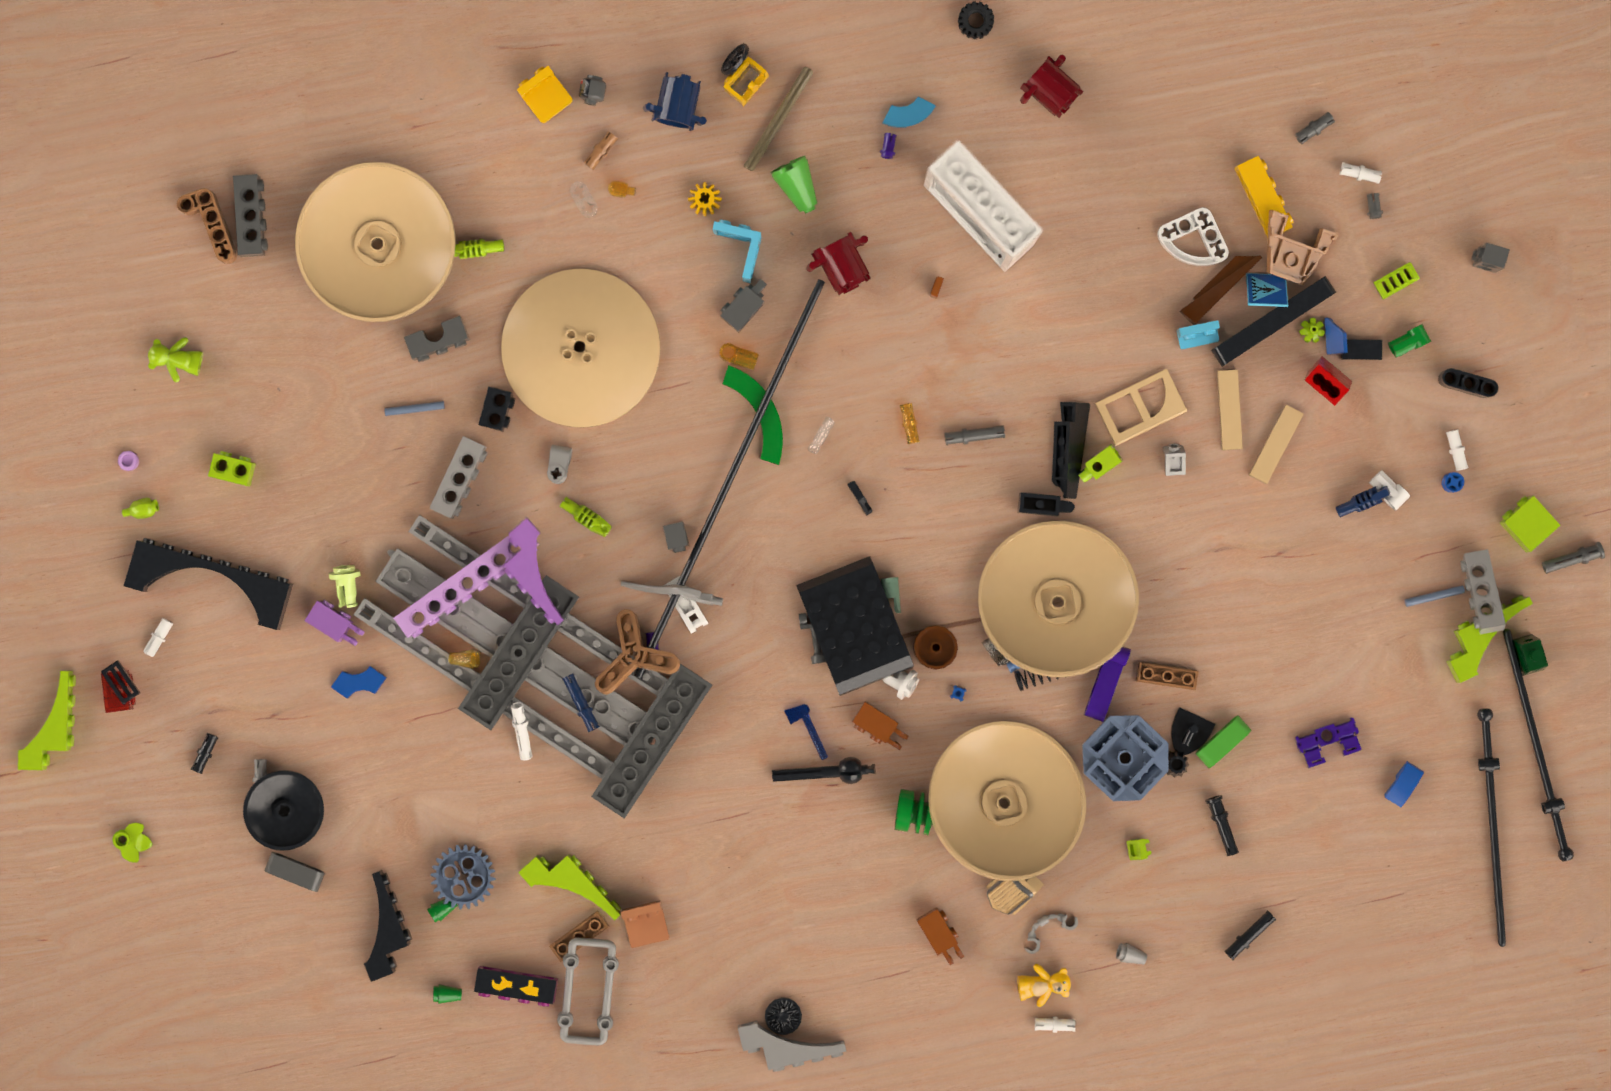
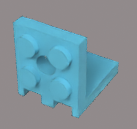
(745, 234)

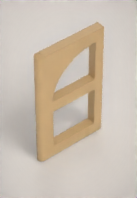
(1172, 407)

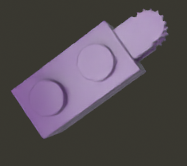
(332, 622)

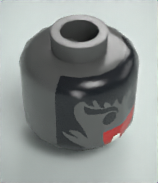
(592, 90)

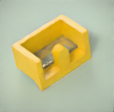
(745, 81)

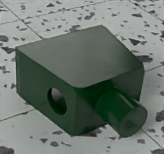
(1530, 654)

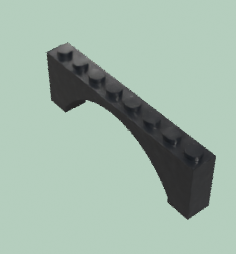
(266, 594)

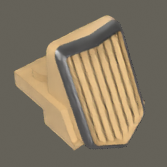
(1012, 895)

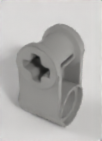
(559, 460)

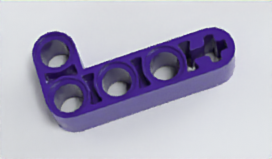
(1105, 685)

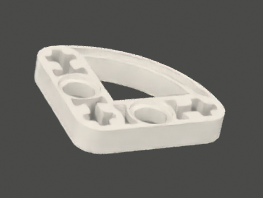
(1195, 224)

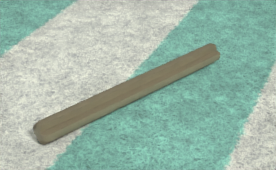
(778, 119)

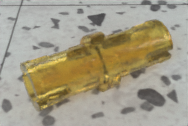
(909, 423)

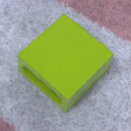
(1529, 523)

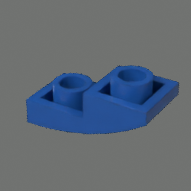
(1404, 785)

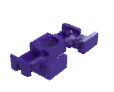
(1311, 742)

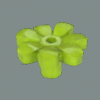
(1309, 333)

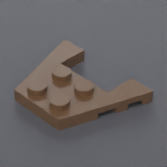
(1291, 258)

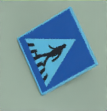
(1266, 290)

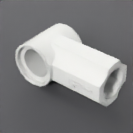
(1398, 494)

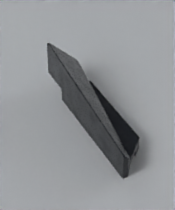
(1069, 447)

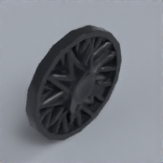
(735, 59)
(783, 1016)

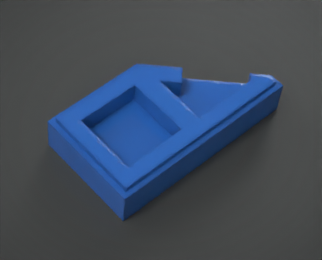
(1335, 338)

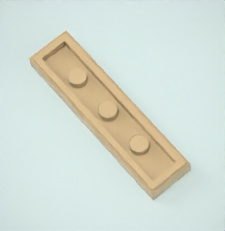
(1229, 409)
(1276, 444)

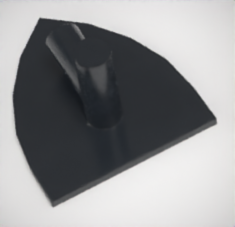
(1190, 731)

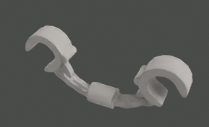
(1044, 920)

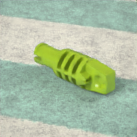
(477, 248)
(586, 517)

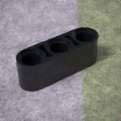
(1477, 383)

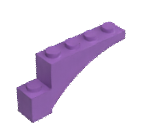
(525, 570)

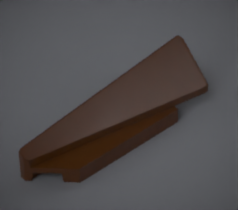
(1218, 287)

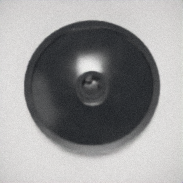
(283, 810)

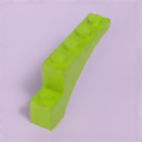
(1474, 644)
(56, 731)
(571, 877)

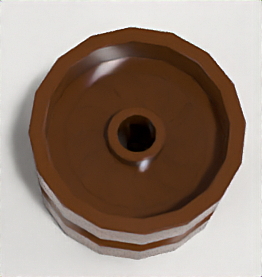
(935, 635)

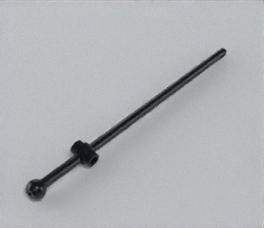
(1488, 765)
(1552, 804)

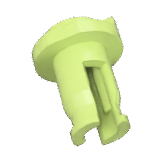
(345, 584)

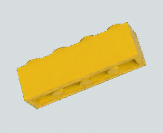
(1261, 191)

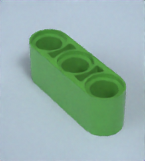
(1223, 741)

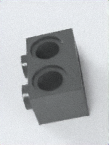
(1490, 257)
(676, 537)

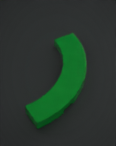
(770, 423)

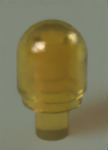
(620, 189)

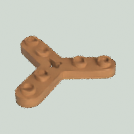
(624, 665)

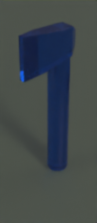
(802, 711)

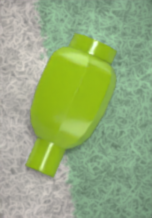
(141, 508)

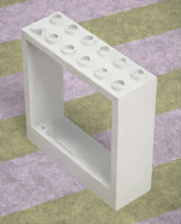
(981, 206)

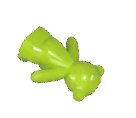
(186, 360)

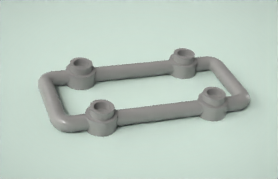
(604, 1021)

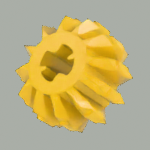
(707, 192)

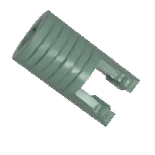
(891, 589)

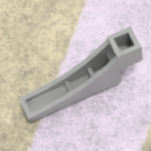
(783, 1051)

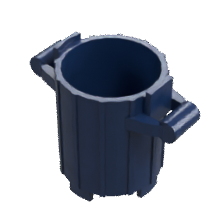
(677, 103)

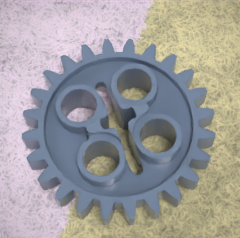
(479, 868)

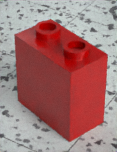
(1328, 380)

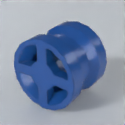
(1456, 480)

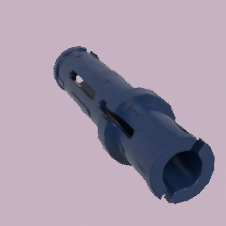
(581, 703)

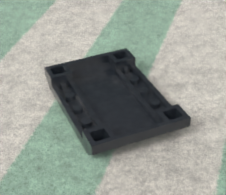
(855, 626)

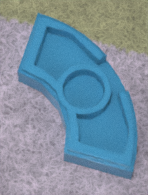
(908, 115)

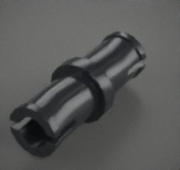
(204, 753)

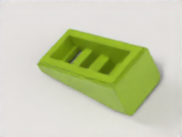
(1411, 271)

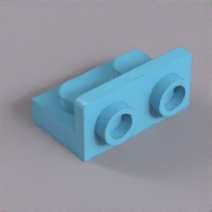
(1198, 335)

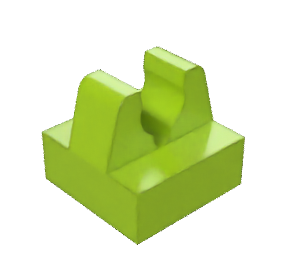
(1137, 849)

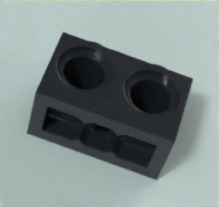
(491, 408)

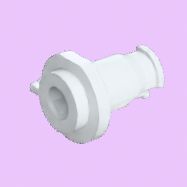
(903, 682)

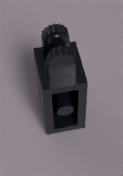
(1043, 504)

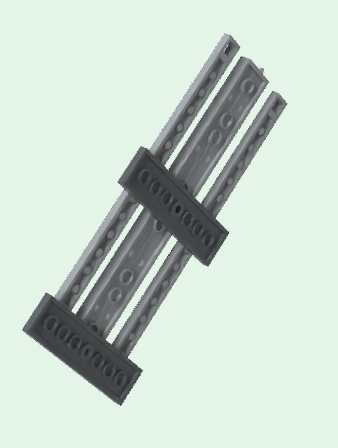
(522, 655)

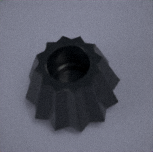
(1177, 763)

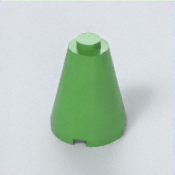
(797, 183)

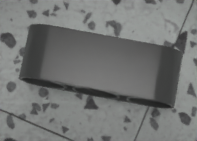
(294, 871)

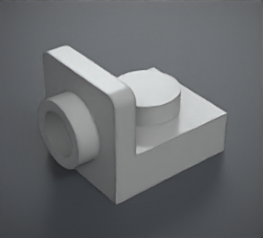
(1175, 459)

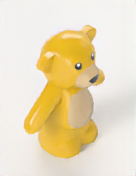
(1043, 985)

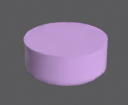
(128, 460)

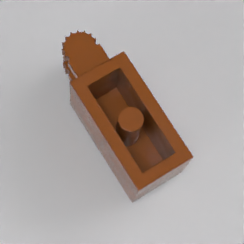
(878, 725)
(939, 934)

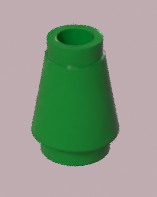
(439, 911)
(446, 994)

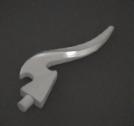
(687, 592)

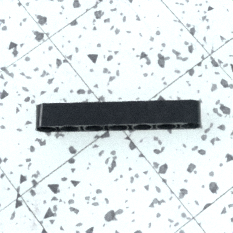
(1273, 321)

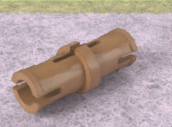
(600, 150)

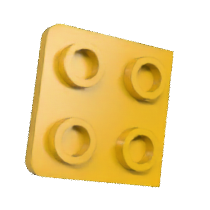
(544, 94)

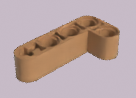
(212, 227)

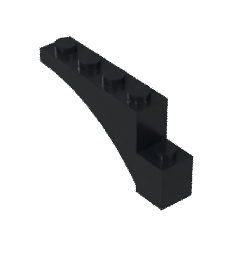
(391, 931)

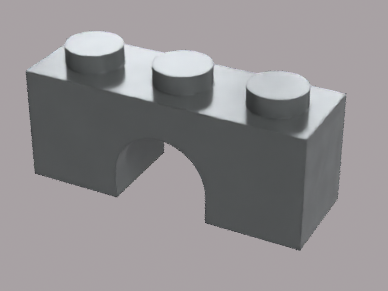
(454, 335)

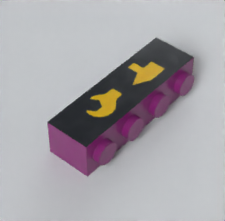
(517, 985)

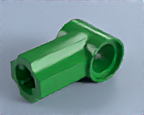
(1412, 339)

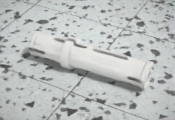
(520, 724)

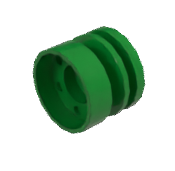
(912, 812)

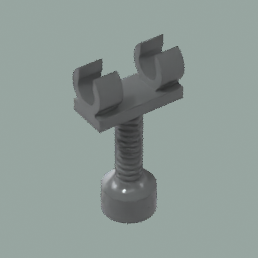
(818, 656)

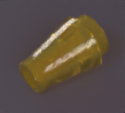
(466, 658)

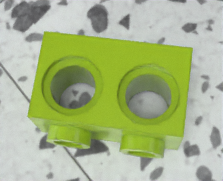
(231, 472)

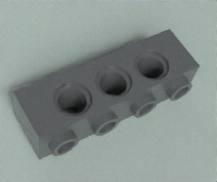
(242, 186)

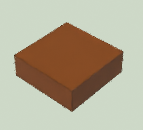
(936, 287)

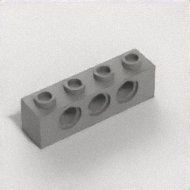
(440, 503)
(1481, 561)

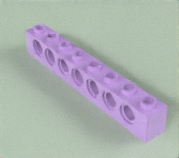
(406, 618)

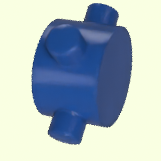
(958, 693)

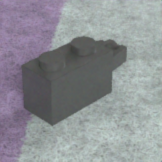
(744, 306)

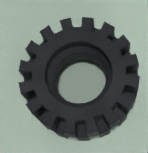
(971, 31)

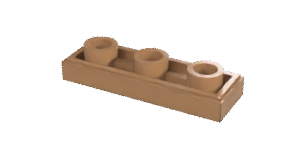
(1155, 674)
(588, 928)

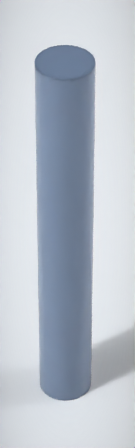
(414, 408)
(1434, 596)

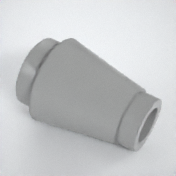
(1130, 954)

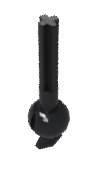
(849, 770)

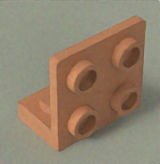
(645, 924)

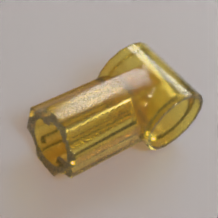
(741, 356)

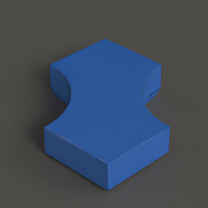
(369, 680)

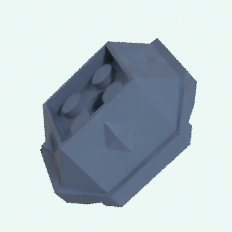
(1146, 763)

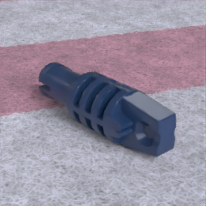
(1363, 501)

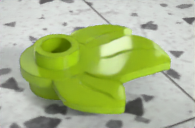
(134, 842)

